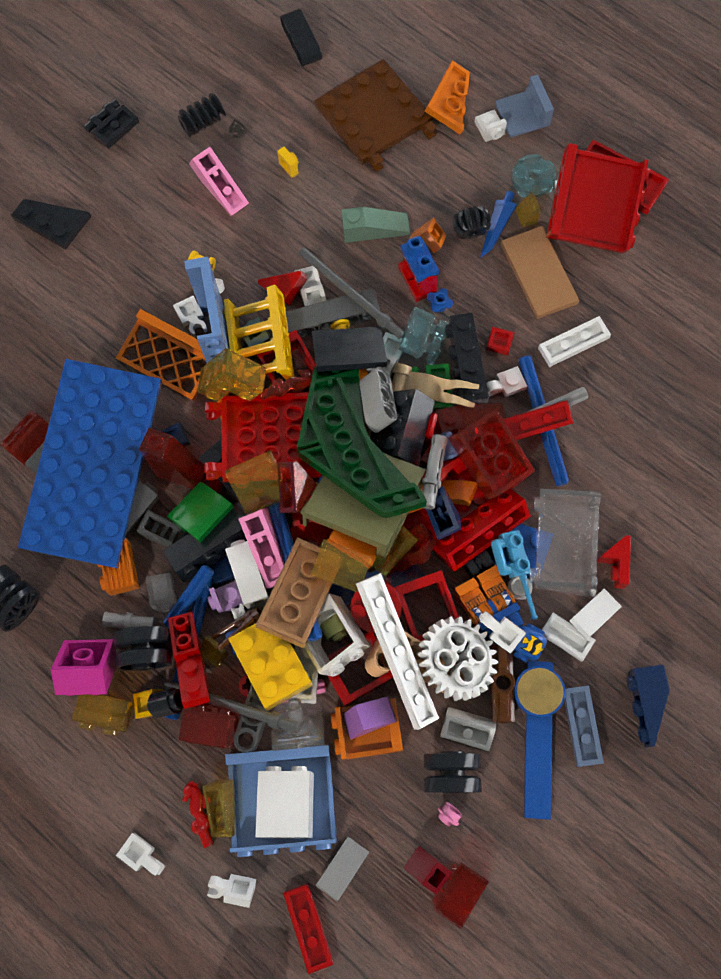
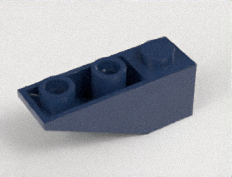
(650, 697)

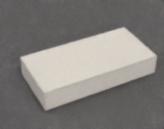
(595, 613)
(567, 637)

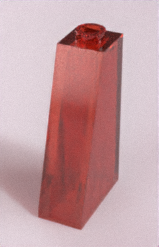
(171, 459)

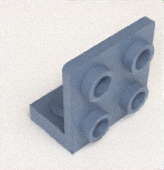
(527, 109)

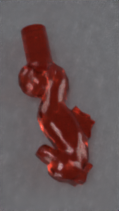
(296, 385)

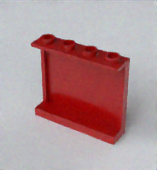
(597, 200)

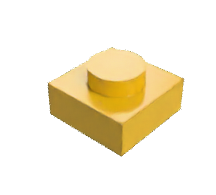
(288, 161)

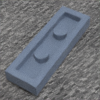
(583, 726)

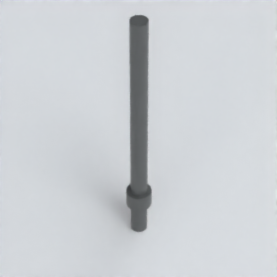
(383, 319)
(273, 719)

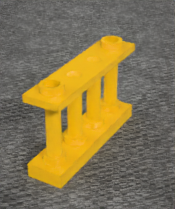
(276, 322)

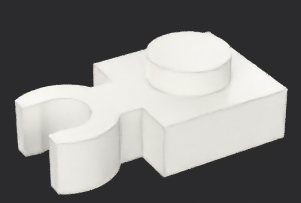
(190, 314)

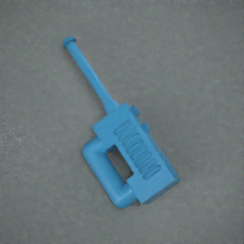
(519, 562)

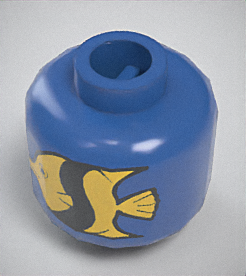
(531, 644)

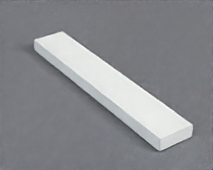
(397, 651)

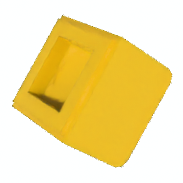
(141, 701)

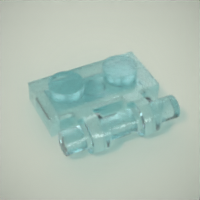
(417, 333)

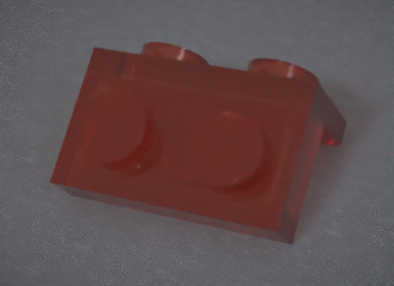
(419, 552)

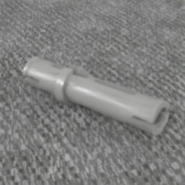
(432, 482)

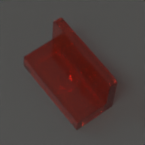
(26, 437)

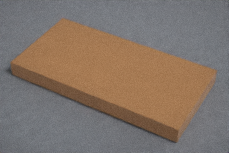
(539, 272)
(295, 597)

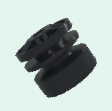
(16, 599)

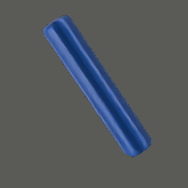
(190, 593)

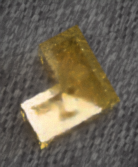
(232, 374)

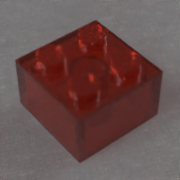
(209, 728)

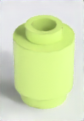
(334, 628)

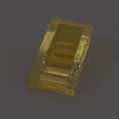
(220, 798)

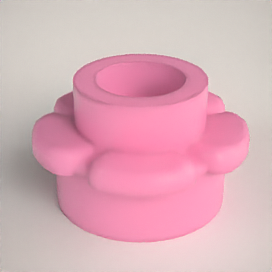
(449, 814)

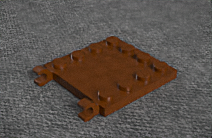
(374, 113)

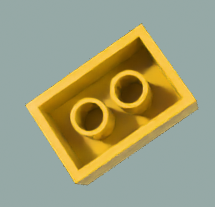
(270, 666)

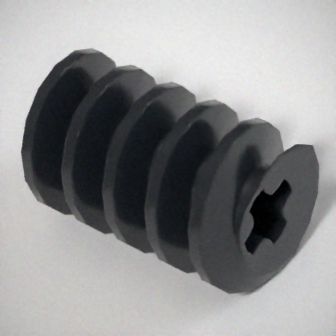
(201, 114)

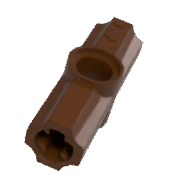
(502, 700)

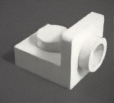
(490, 125)

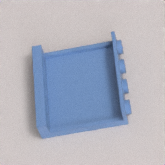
(210, 301)
(244, 771)

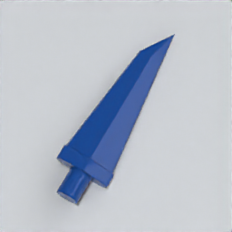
(501, 215)

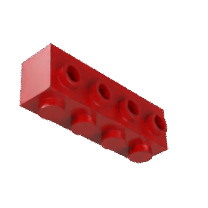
(481, 528)

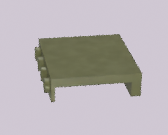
(345, 514)

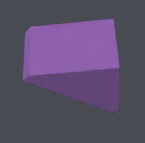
(368, 717)

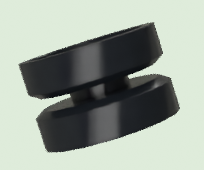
(142, 648)
(452, 772)

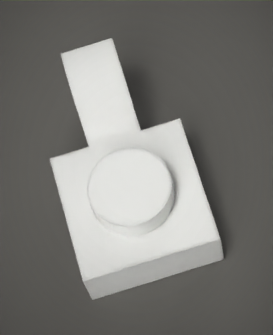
(508, 382)
(504, 632)
(137, 853)
(236, 890)

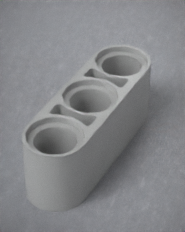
(378, 399)

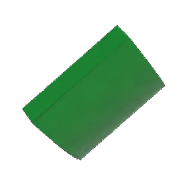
(200, 511)

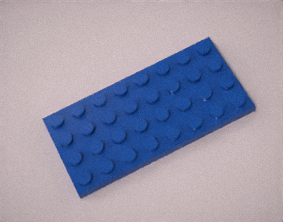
(90, 464)

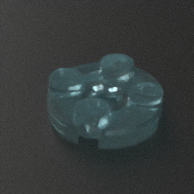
(533, 164)

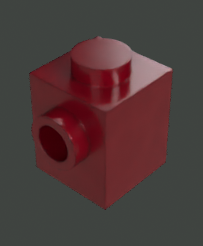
(423, 866)

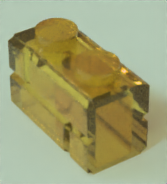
(103, 712)

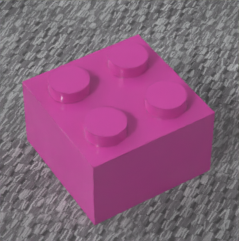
(84, 667)

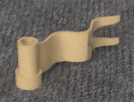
(429, 385)

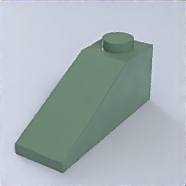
(373, 223)

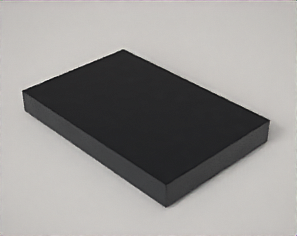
(349, 349)

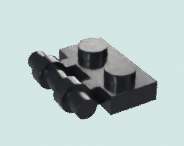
(115, 126)

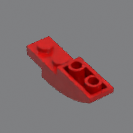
(189, 660)

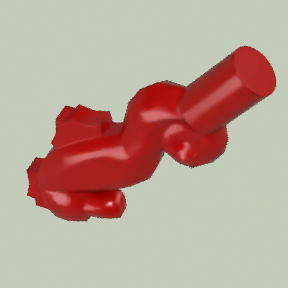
(201, 823)

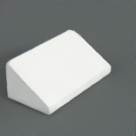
(468, 729)

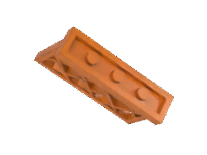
(172, 335)

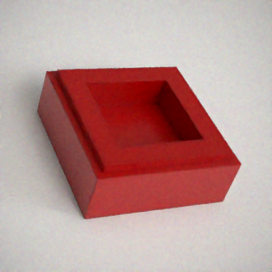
(500, 341)

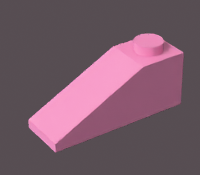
(218, 181)
(263, 545)

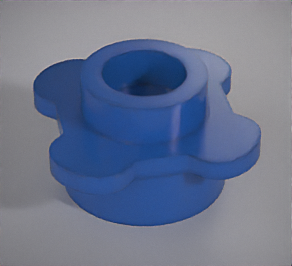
(440, 306)

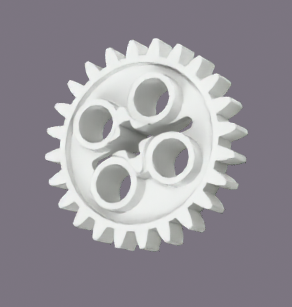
(476, 672)

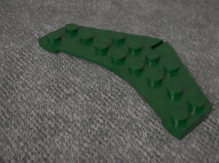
(340, 449)

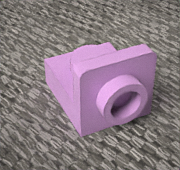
(225, 598)

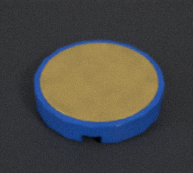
(539, 691)

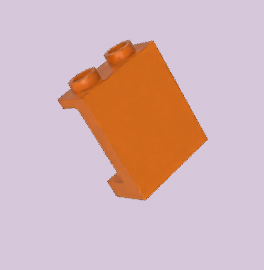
(377, 742)

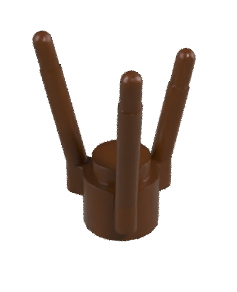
(247, 620)

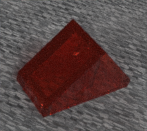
(294, 487)

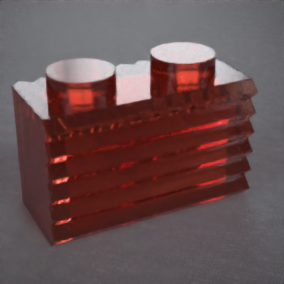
(459, 894)

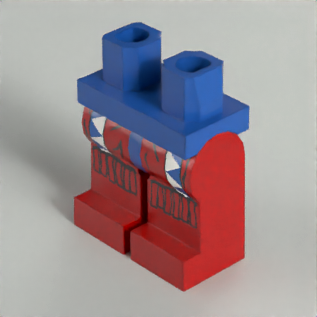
(418, 268)

